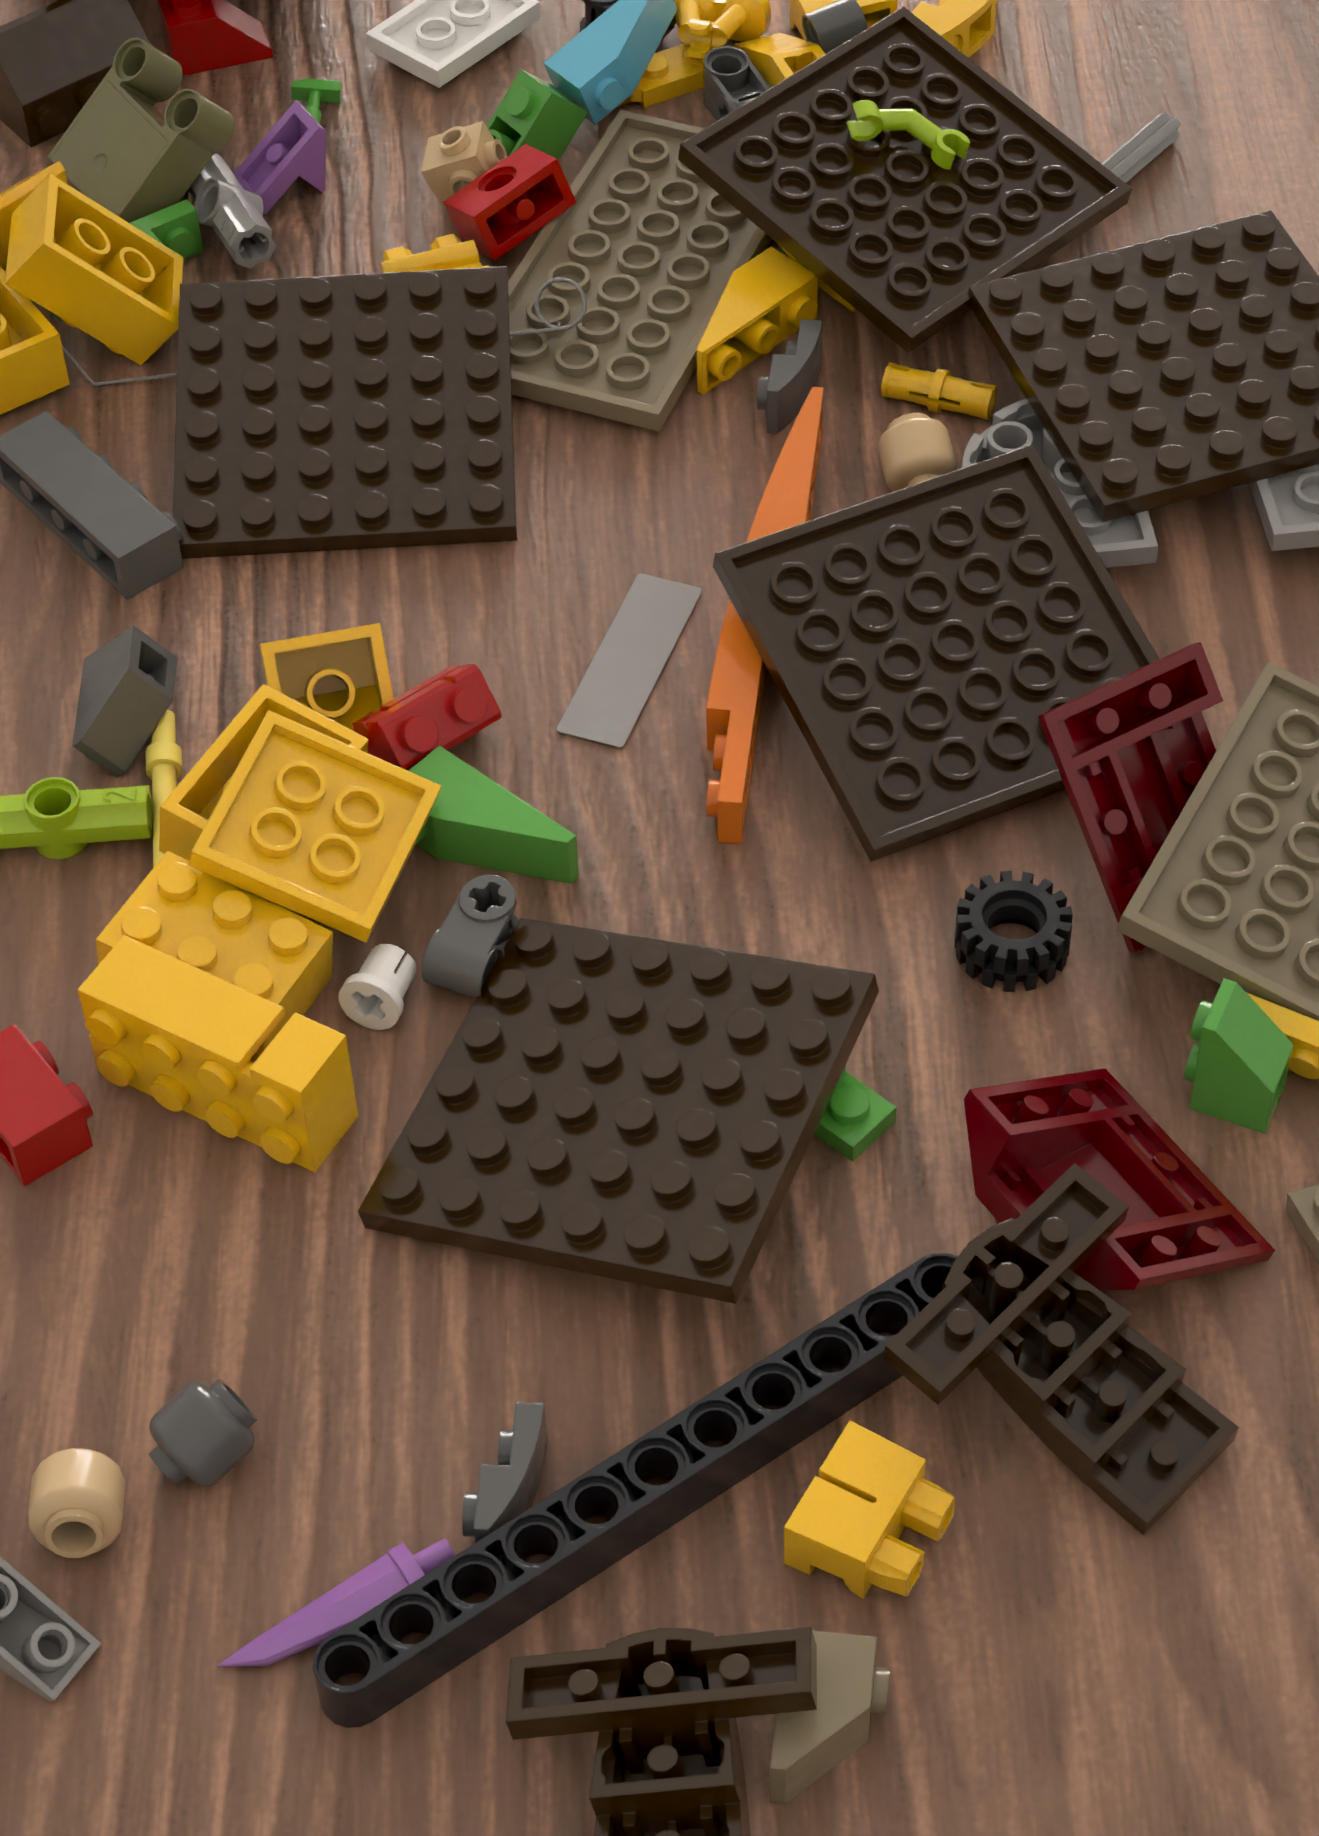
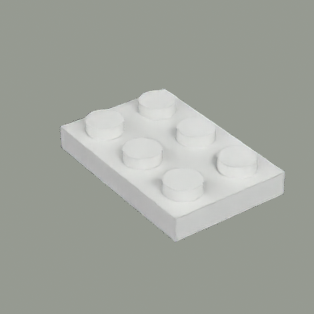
(448, 36)

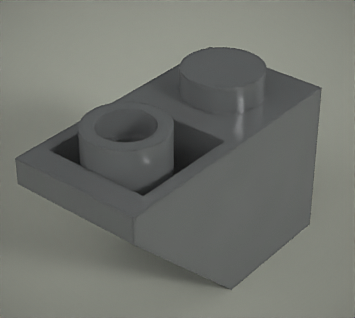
(123, 698)

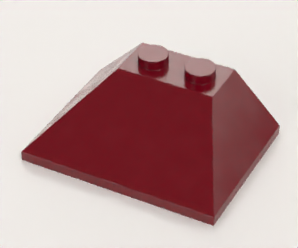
(1133, 762)
(1176, 1217)

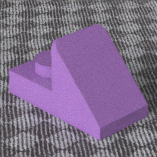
(287, 151)

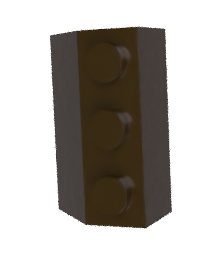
(57, 61)

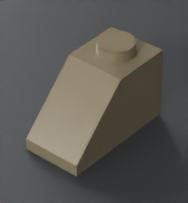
(847, 1693)

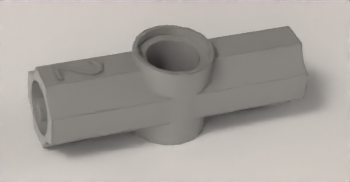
(232, 213)

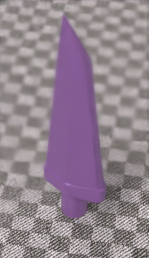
(341, 1605)

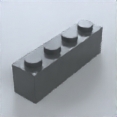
(89, 505)

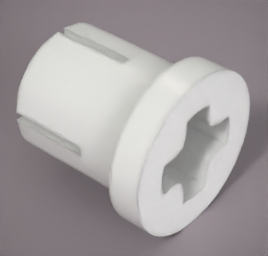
(377, 991)

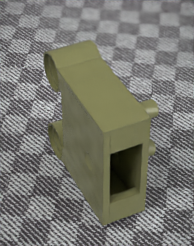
(129, 151)

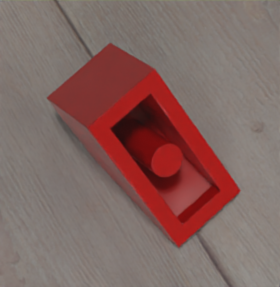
(211, 35)

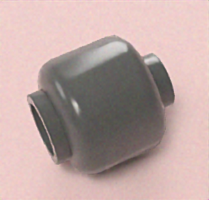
(202, 1433)

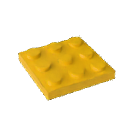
(315, 826)

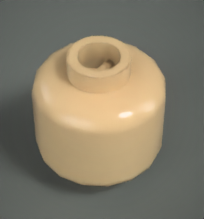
(915, 451)
(76, 1502)

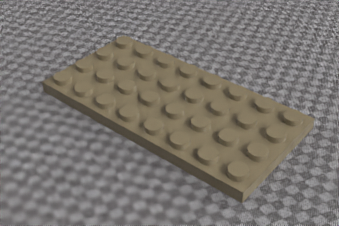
(653, 264)

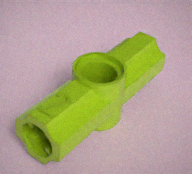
(64, 819)

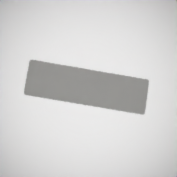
(629, 660)

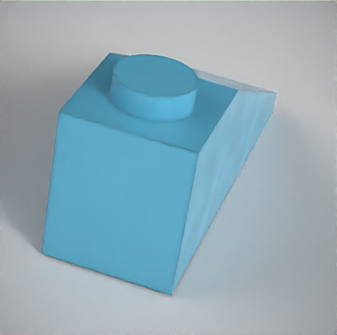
(610, 55)

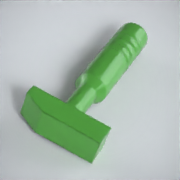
(315, 92)

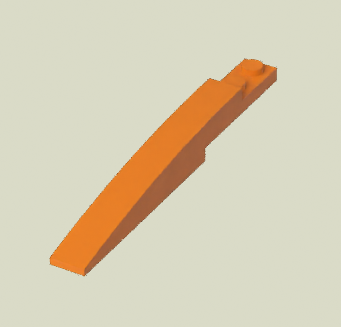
(738, 668)

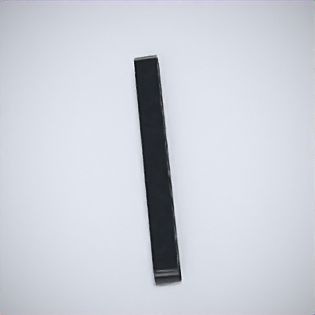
(619, 1492)

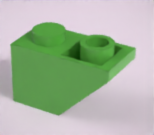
(536, 116)
(1239, 1060)

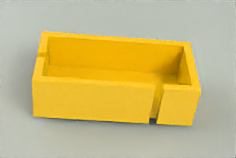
(192, 1048)

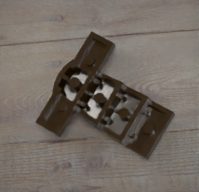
(1066, 1354)
(665, 1720)

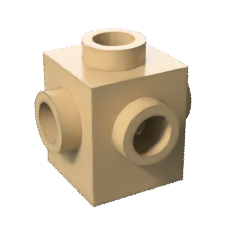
(459, 158)

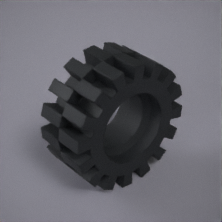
(1009, 958)

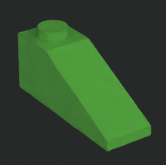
(491, 827)

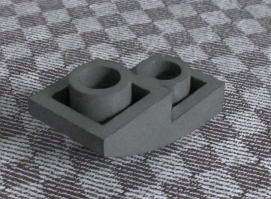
(791, 377)
(512, 1484)

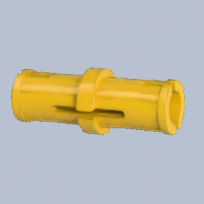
(939, 391)

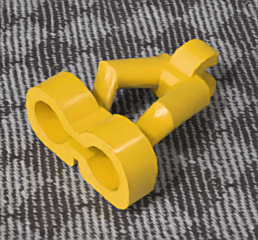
(714, 22)

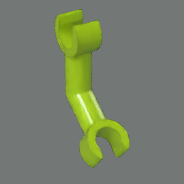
(942, 142)

